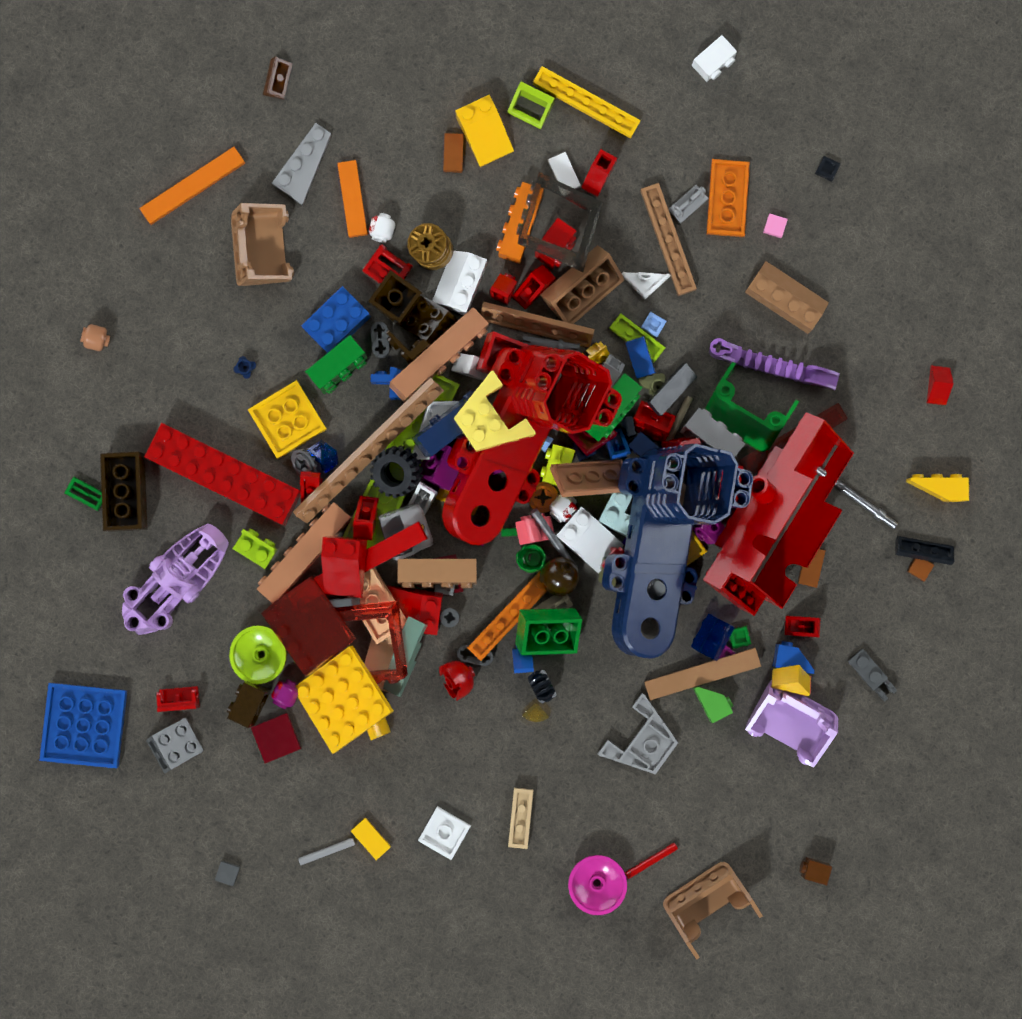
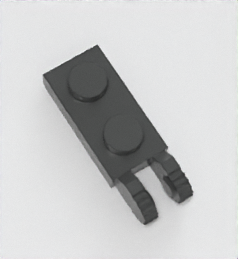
(871, 673)

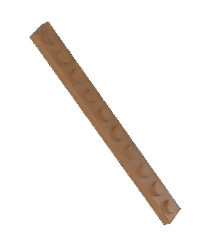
(368, 450)

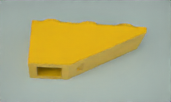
(946, 489)

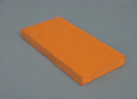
(727, 198)

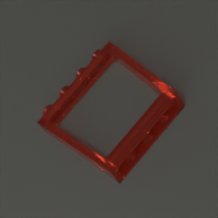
(390, 611)

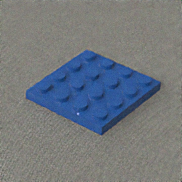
(83, 725)

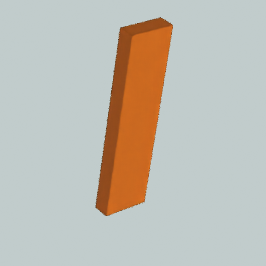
(352, 199)

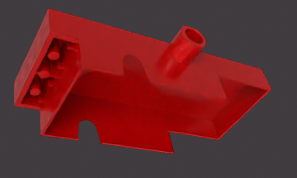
(772, 502)

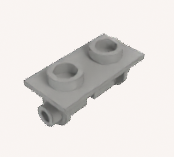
(688, 203)

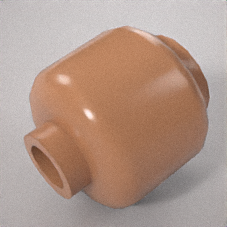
(95, 337)

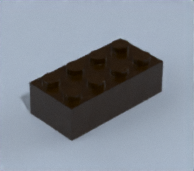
(123, 491)

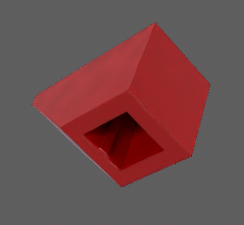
(599, 173)

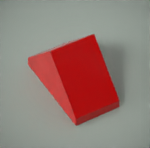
(939, 385)
(802, 626)

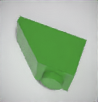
(714, 704)

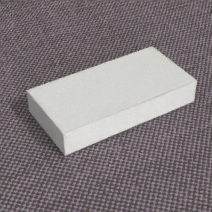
(563, 170)

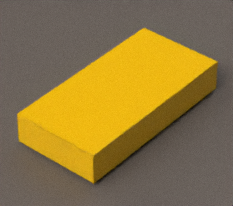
(370, 838)

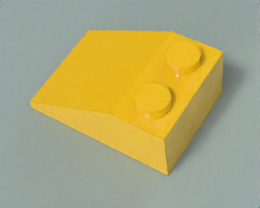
(484, 130)

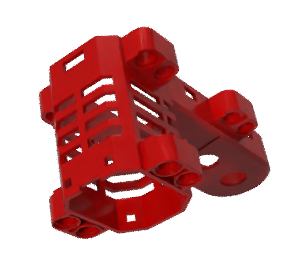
(519, 456)

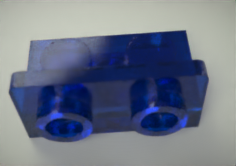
(712, 637)

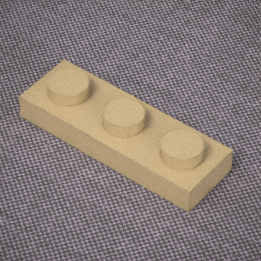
(520, 818)

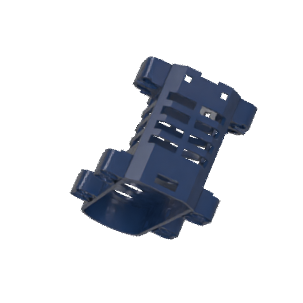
(664, 535)

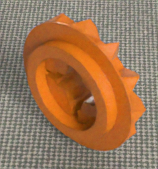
(549, 491)

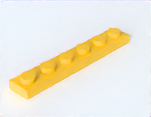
(586, 102)

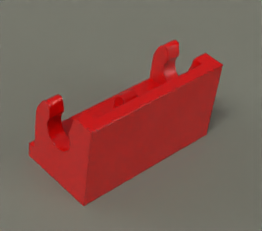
(177, 699)

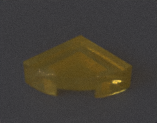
(535, 714)

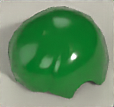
(537, 560)

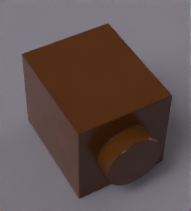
(815, 871)

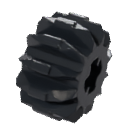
(542, 686)

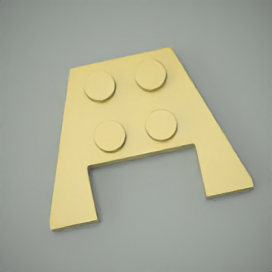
(483, 424)

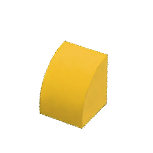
(379, 729)

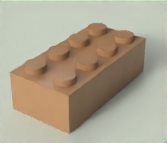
(437, 572)

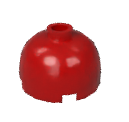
(458, 678)

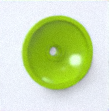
(246, 659)

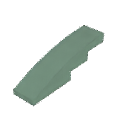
(412, 634)

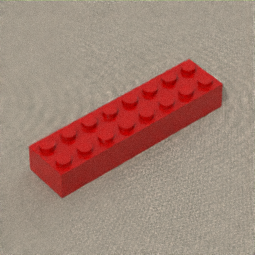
(223, 474)

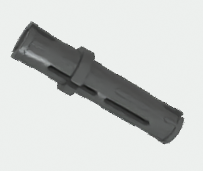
(550, 343)

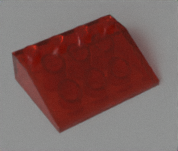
(308, 626)

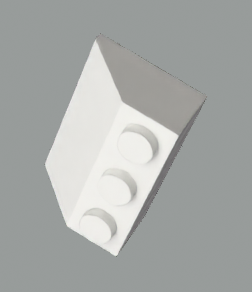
(460, 282)

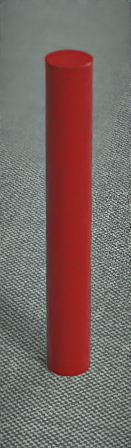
(651, 860)

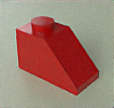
(533, 286)
(503, 288)
(365, 518)

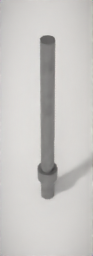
(879, 514)

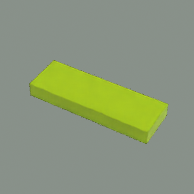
(628, 331)

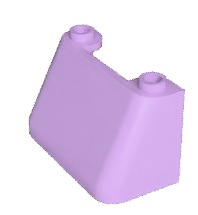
(794, 722)

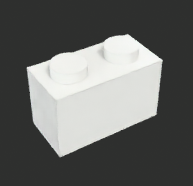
(714, 58)

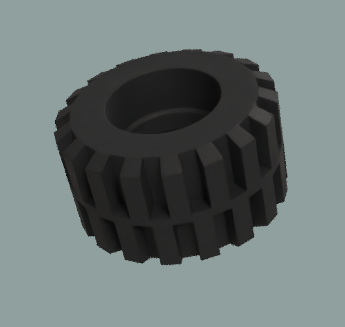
(386, 481)

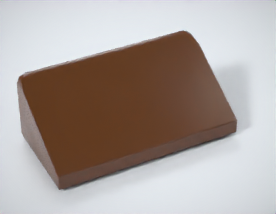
(277, 78)

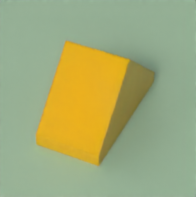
(791, 679)

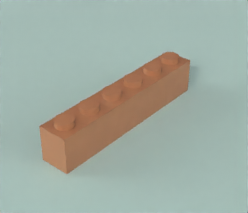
(439, 354)
(303, 554)

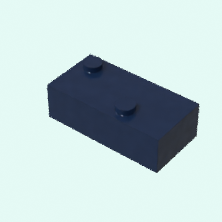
(440, 430)

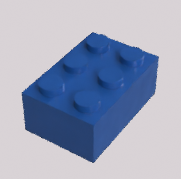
(336, 320)

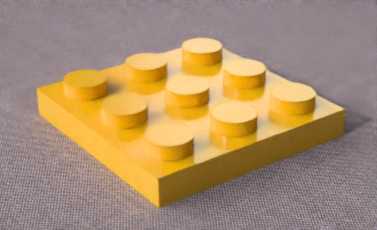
(287, 419)

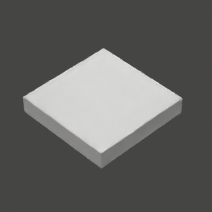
(444, 833)

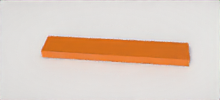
(192, 185)
(507, 618)

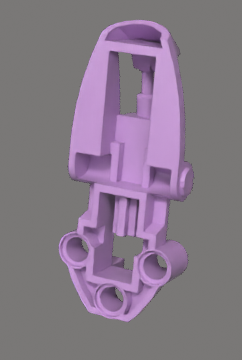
(176, 577)

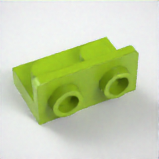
(254, 548)

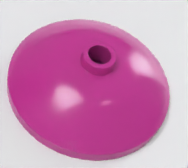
(601, 898)

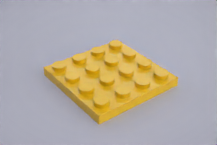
(343, 699)

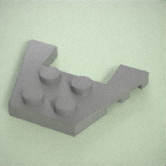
(649, 746)

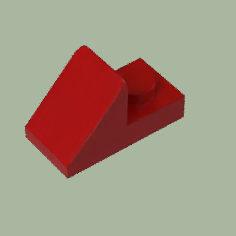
(308, 483)

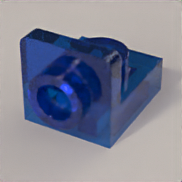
(324, 455)

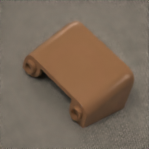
(260, 244)

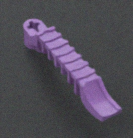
(807, 375)

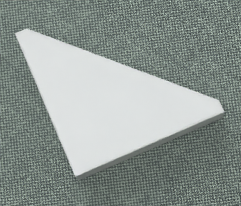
(645, 283)

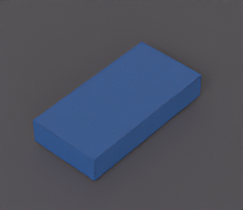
(640, 357)

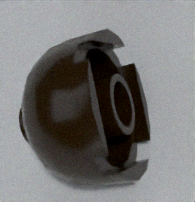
(560, 576)

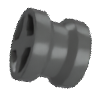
(451, 616)

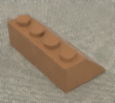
(580, 291)
(787, 297)

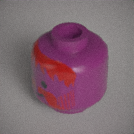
(285, 694)

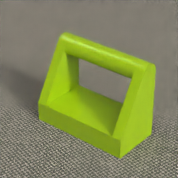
(536, 96)

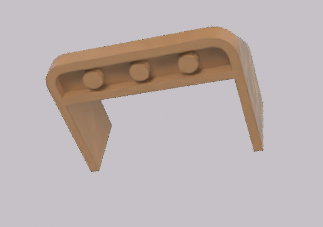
(703, 897)

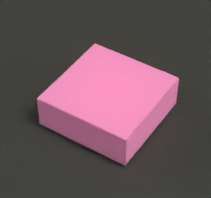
(775, 225)

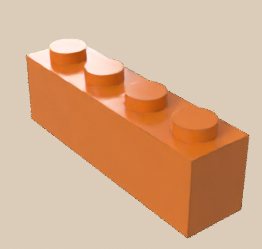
(509, 247)

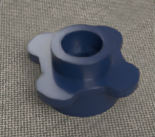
(244, 362)

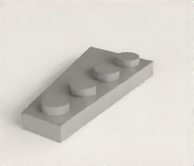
(299, 171)

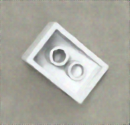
(588, 538)

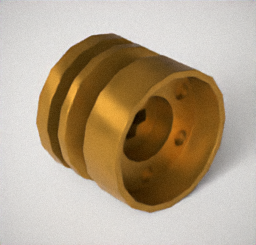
(439, 250)

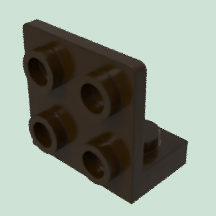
(429, 320)
(417, 348)

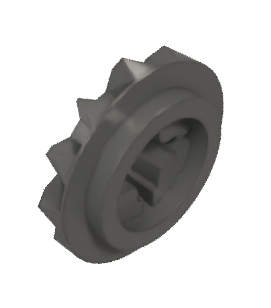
(299, 464)

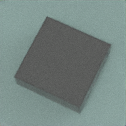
(227, 873)

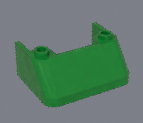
(753, 430)

